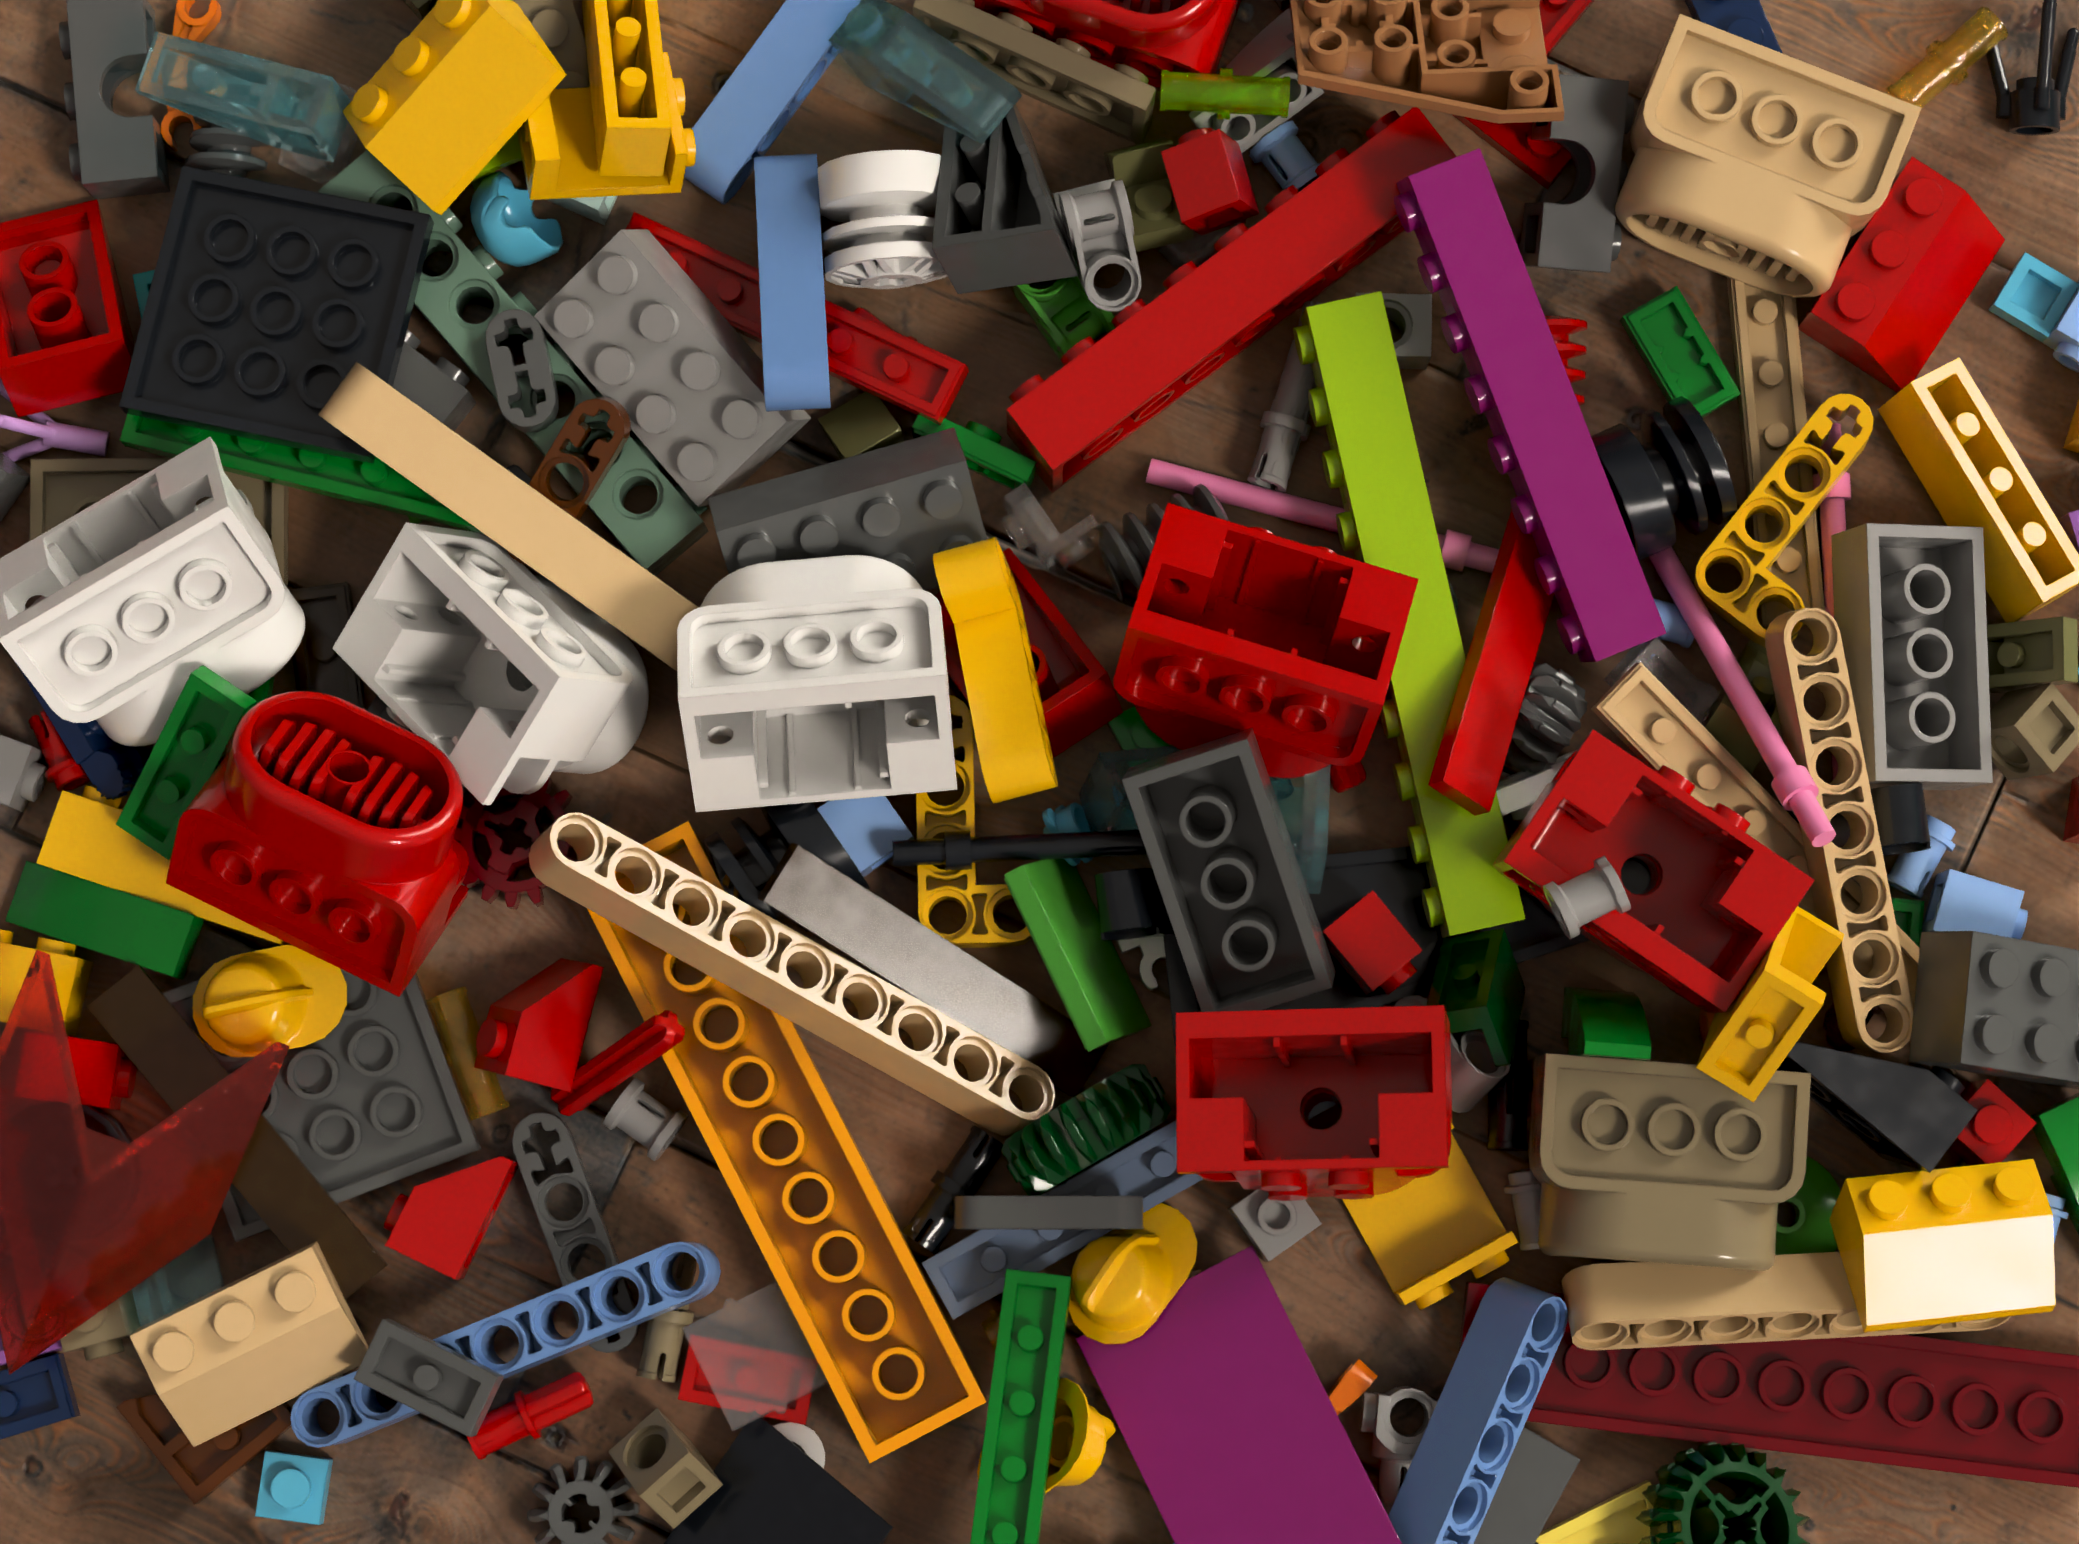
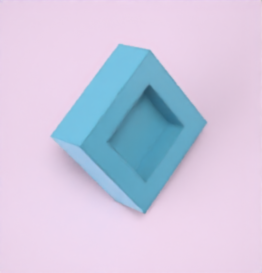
(2033, 297)
(294, 1487)

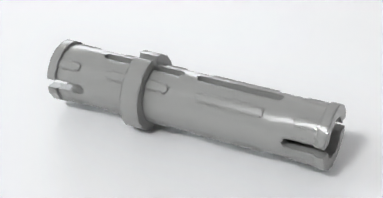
(1284, 423)

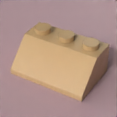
(251, 1345)

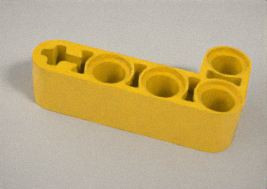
(1792, 512)
(997, 669)
(960, 885)

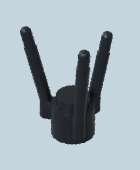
(2038, 101)

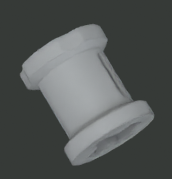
(1587, 897)
(645, 1119)

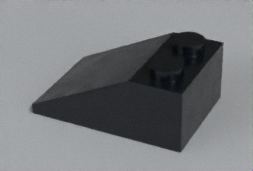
(1888, 1105)

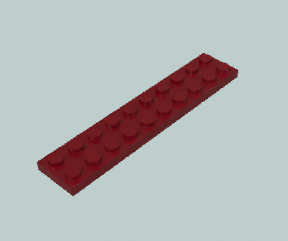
(1831, 1398)

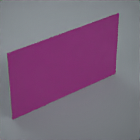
(1236, 1420)

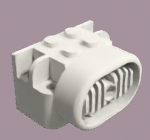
(146, 597)
(494, 663)
(814, 685)

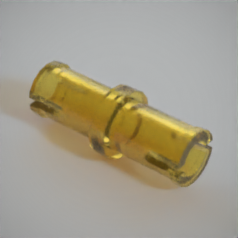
(1950, 59)
(459, 1034)

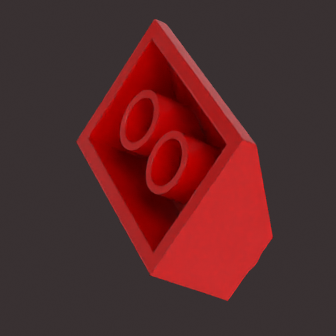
(1905, 277)

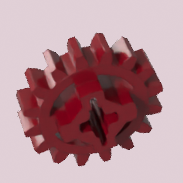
(502, 866)

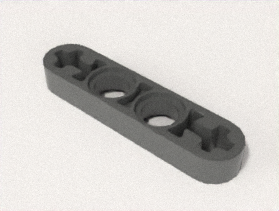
(583, 1229)

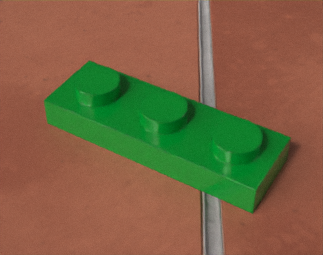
(184, 758)

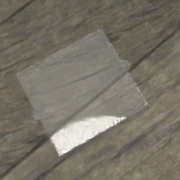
(754, 1356)

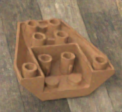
(1431, 55)

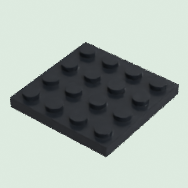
(270, 306)

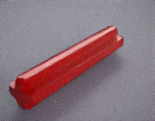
(620, 1062)

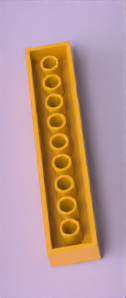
(801, 1187)

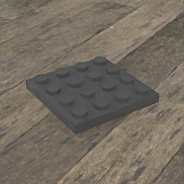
(361, 1101)

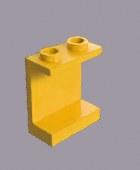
(562, 154)
(1771, 1008)
(1432, 1231)

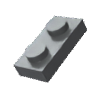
(429, 1377)

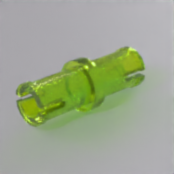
(1225, 93)

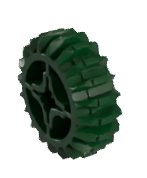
(1085, 1129)
(1692, 1514)

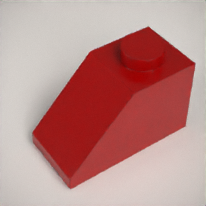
(541, 1026)
(102, 1072)
(449, 1216)

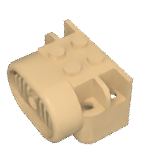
(1757, 160)

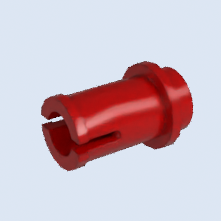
(61, 765)

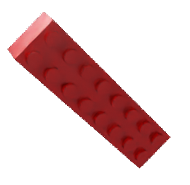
(1223, 303)

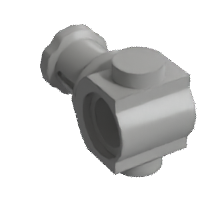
(1388, 1445)

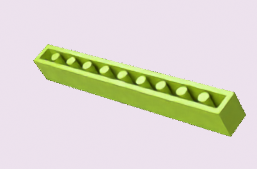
(1394, 528)

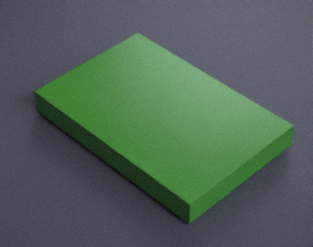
(1078, 961)

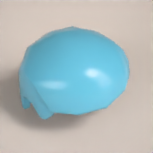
(508, 226)

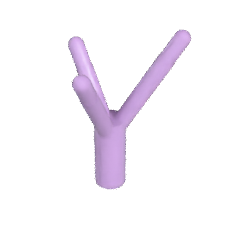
(52, 435)

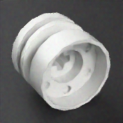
(885, 217)

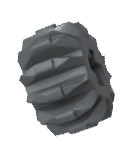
(1546, 718)
(597, 1494)

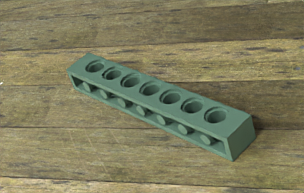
(650, 537)

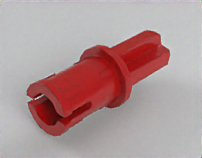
(531, 1414)

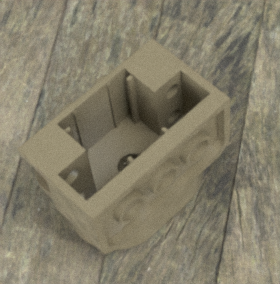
(1662, 1161)

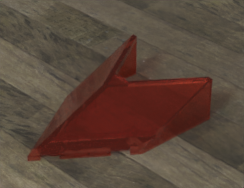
(88, 1210)

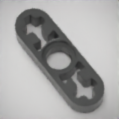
(1048, 1212)

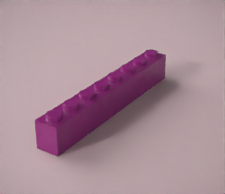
(1529, 407)

